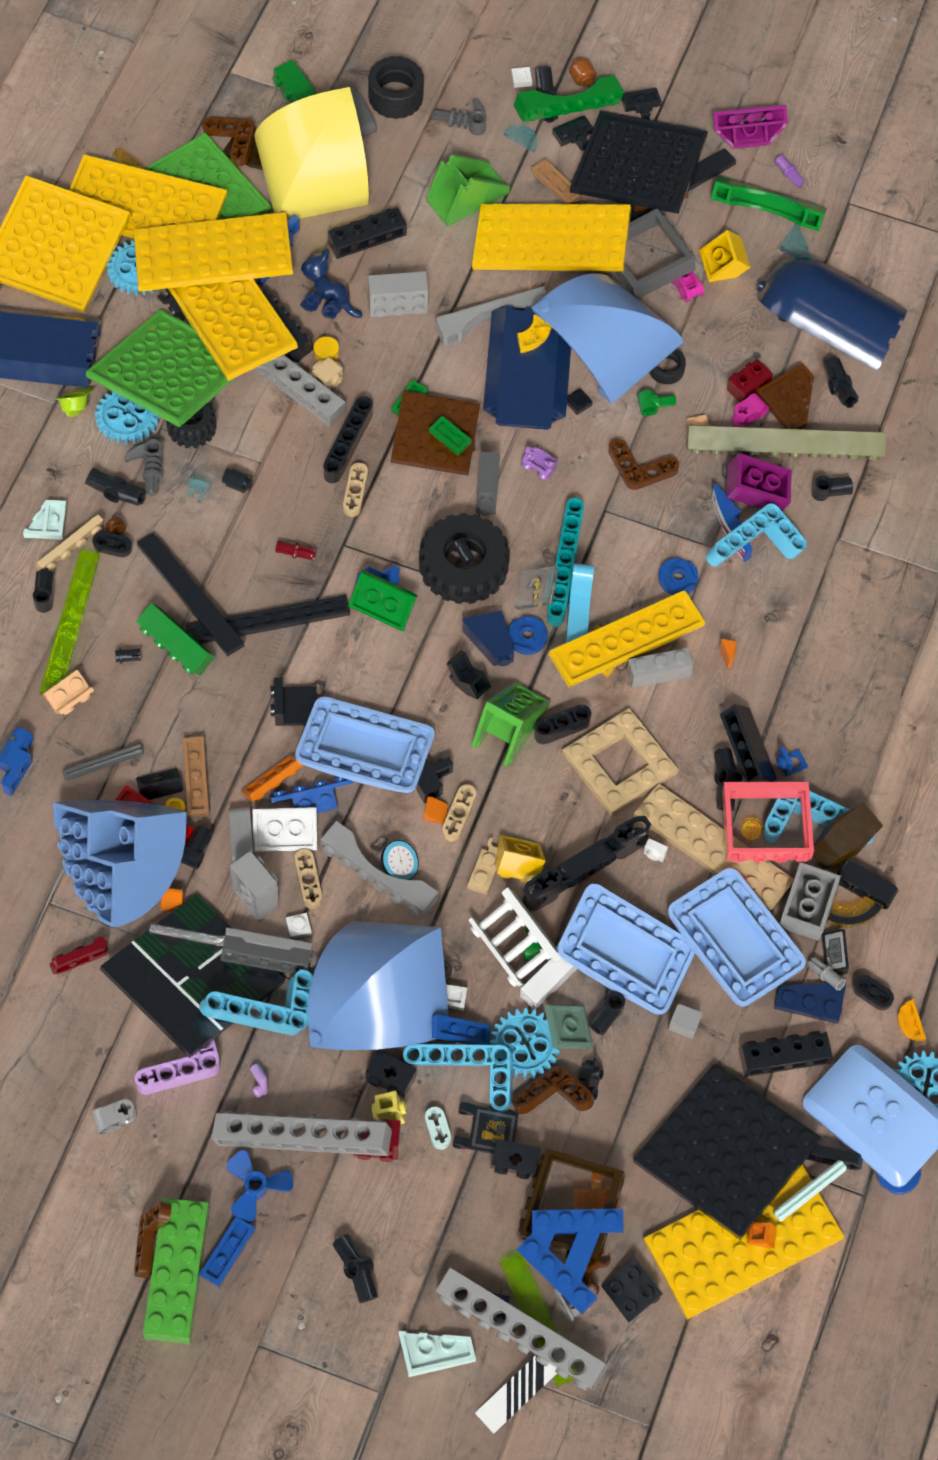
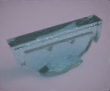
(522, 136)

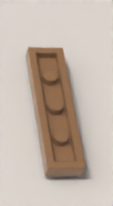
(195, 776)

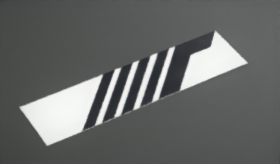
(517, 1392)

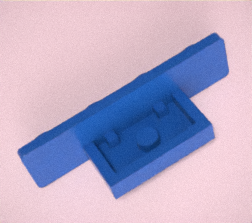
(318, 796)

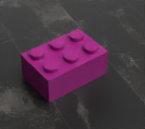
(758, 482)

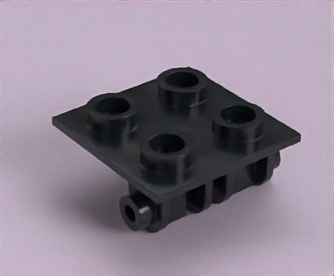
(632, 1290)

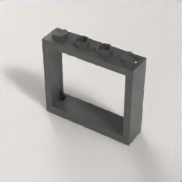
(667, 274)

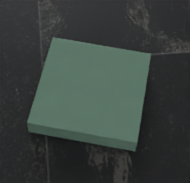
(568, 1027)

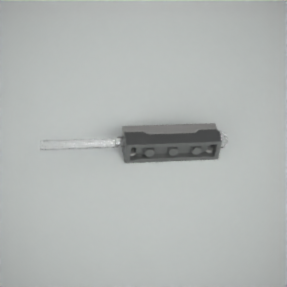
(253, 948)

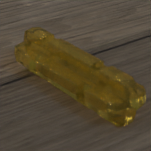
(125, 158)

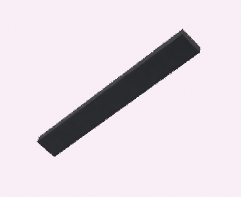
(704, 171)
(190, 594)
(279, 617)

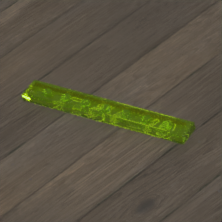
(70, 619)

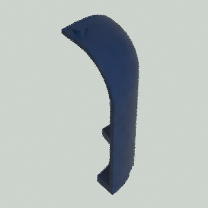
(832, 308)

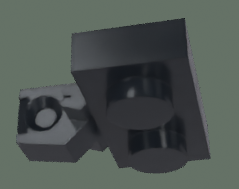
(641, 101)
(574, 132)

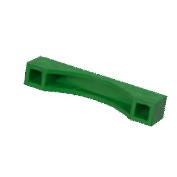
(538, 105)
(795, 210)

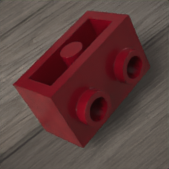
(748, 380)

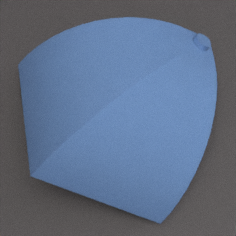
(608, 331)
(377, 987)

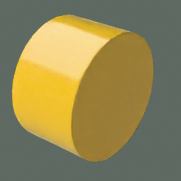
(326, 347)

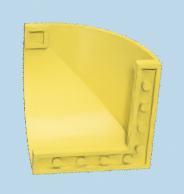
(314, 156)

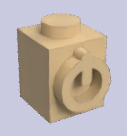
(328, 372)

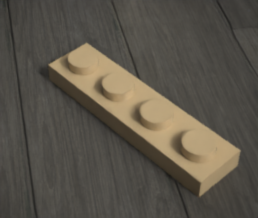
(77, 540)

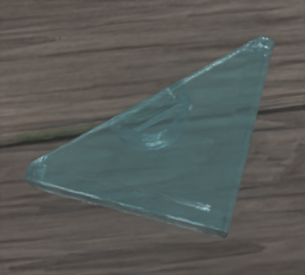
(795, 243)

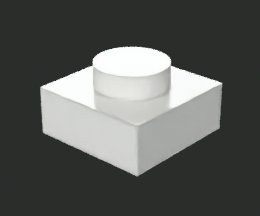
(521, 77)
(655, 850)
(298, 926)
(456, 997)

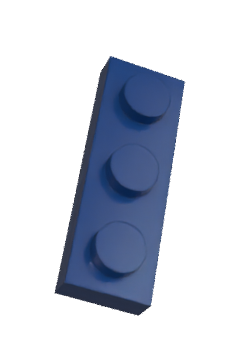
(460, 1030)
(227, 1252)

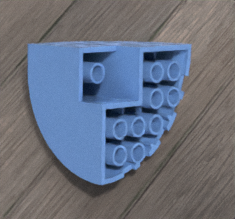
(120, 854)

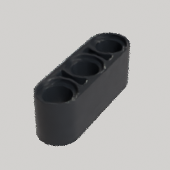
(568, 717)
(865, 883)

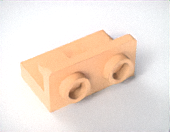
(68, 693)

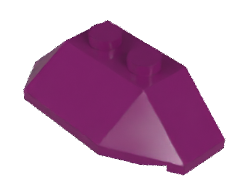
(750, 126)

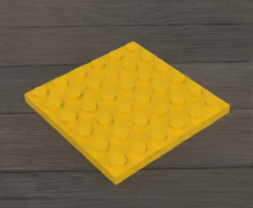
(58, 243)

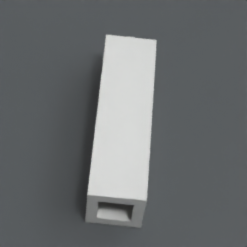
(546, 982)

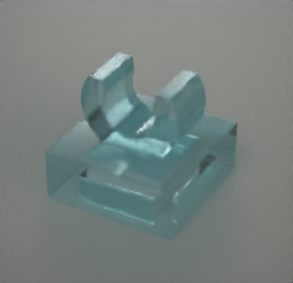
(198, 485)

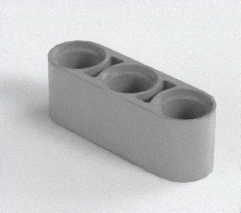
(240, 832)

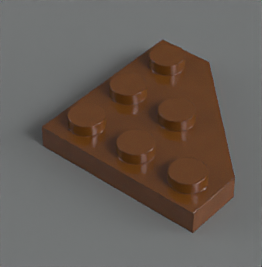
(789, 397)

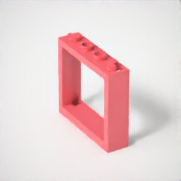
(756, 790)

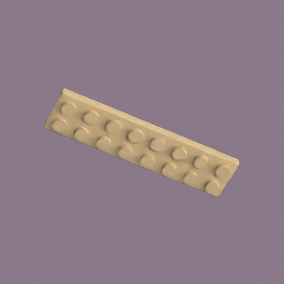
(706, 844)

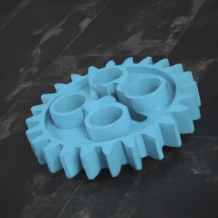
(120, 264)
(125, 416)
(539, 1036)
(922, 1064)

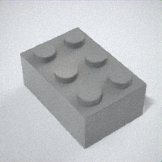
(398, 294)
(254, 885)
(809, 901)

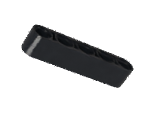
(344, 446)

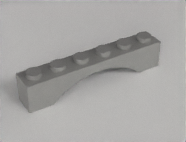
(455, 326)
(412, 894)

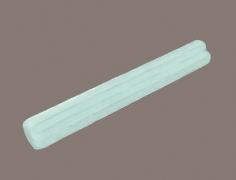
(810, 1190)

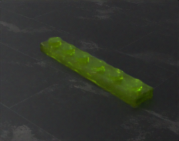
(529, 1300)

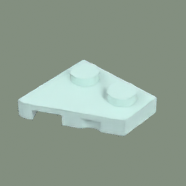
(49, 521)

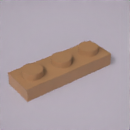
(555, 182)

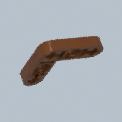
(211, 128)
(640, 472)
(558, 1085)
(149, 1222)

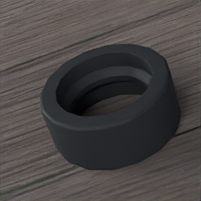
(670, 377)

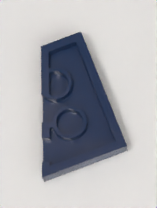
(811, 1000)

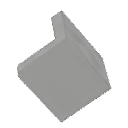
(685, 1021)

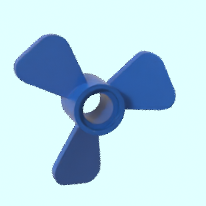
(242, 1168)

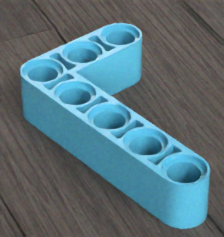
(768, 520)
(579, 601)
(792, 805)
(264, 1010)
(469, 1060)

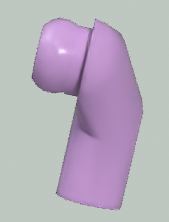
(262, 1081)

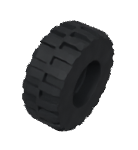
(459, 583)

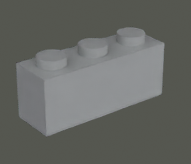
(659, 668)

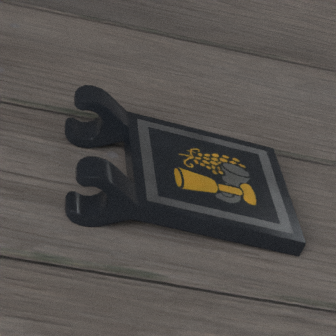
(486, 1128)

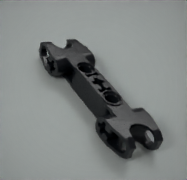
(586, 863)

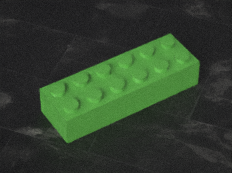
(176, 1273)

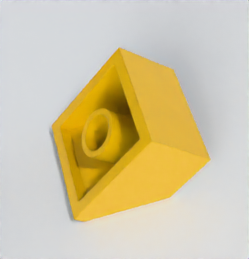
(724, 257)
(518, 858)

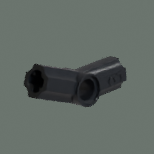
(545, 85)
(839, 382)
(115, 488)
(725, 773)
(356, 1268)

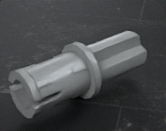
(826, 973)

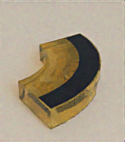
(854, 915)

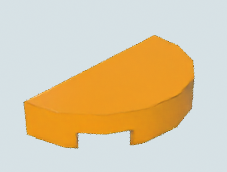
(910, 1022)

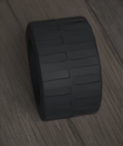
(395, 70)

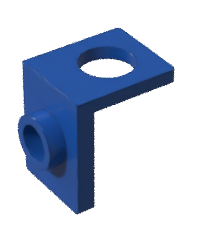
(785, 763)

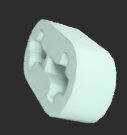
(442, 1126)

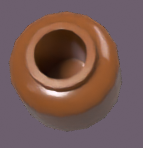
(582, 72)

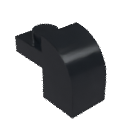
(466, 677)
(429, 780)

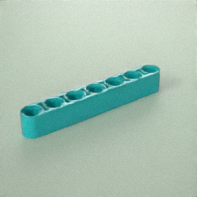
(566, 553)

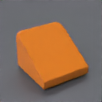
(728, 650)
(435, 811)
(172, 899)
(762, 1235)

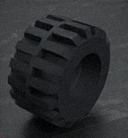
(196, 433)

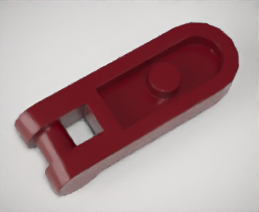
(79, 956)

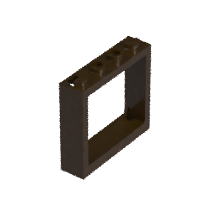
(539, 1184)

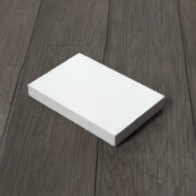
(284, 829)

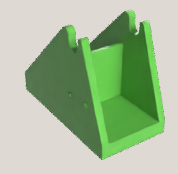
(462, 188)
(511, 718)

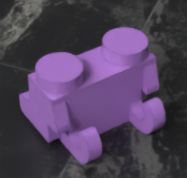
(540, 461)

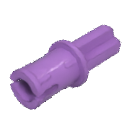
(789, 171)

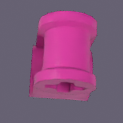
(689, 286)
(749, 411)

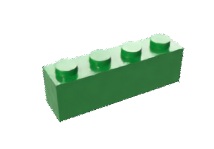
(292, 82)
(175, 639)

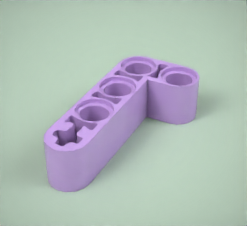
(176, 1069)

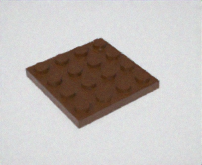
(418, 447)

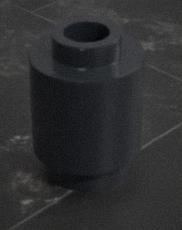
(237, 480)

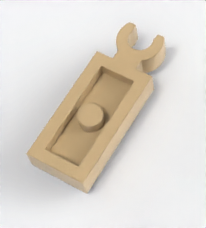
(484, 870)

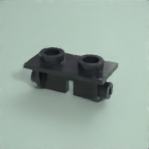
(591, 1073)

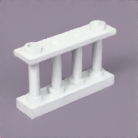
(535, 935)

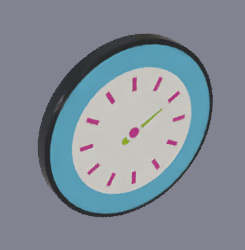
(399, 860)

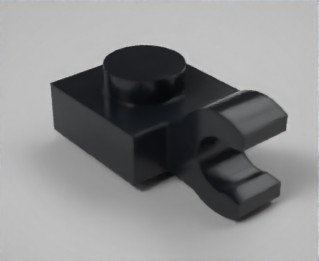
(174, 307)

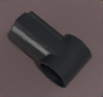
(831, 487)
(43, 590)
(196, 846)
(607, 1014)

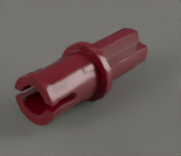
(295, 550)

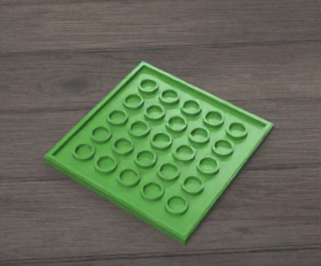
(207, 164)
(162, 369)

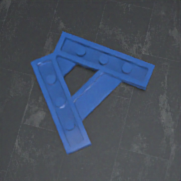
(587, 1226)

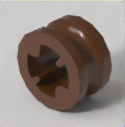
(116, 526)

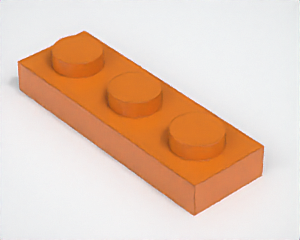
(271, 778)

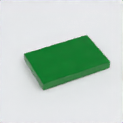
(382, 600)

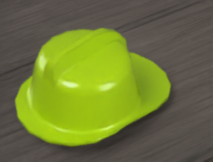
(74, 401)

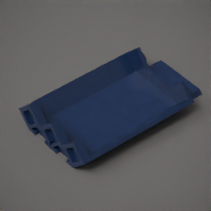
(47, 347)
(525, 386)

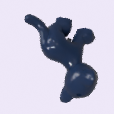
(316, 270)

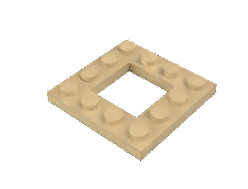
(627, 726)

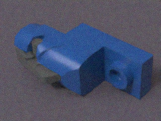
(15, 758)

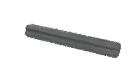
(102, 762)

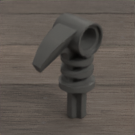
(475, 121)
(152, 462)

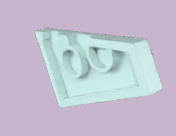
(433, 1353)

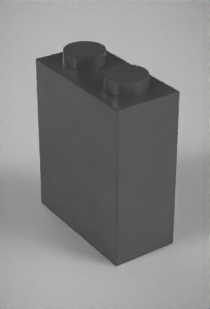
(487, 483)

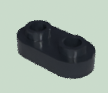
(113, 544)
(874, 991)

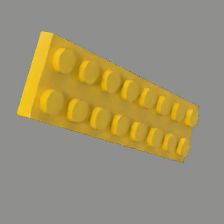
(626, 638)

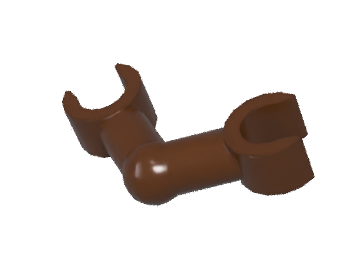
(588, 1276)

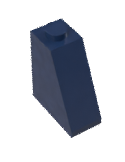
(490, 636)

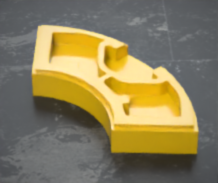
(534, 335)

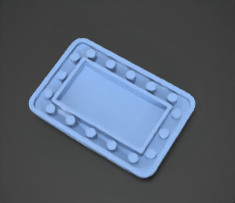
(365, 745)
(736, 937)
(625, 949)
(876, 1115)

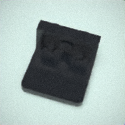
(291, 704)

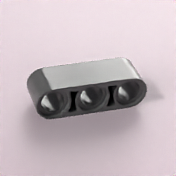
(365, 120)

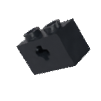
(383, 1065)
(505, 1150)

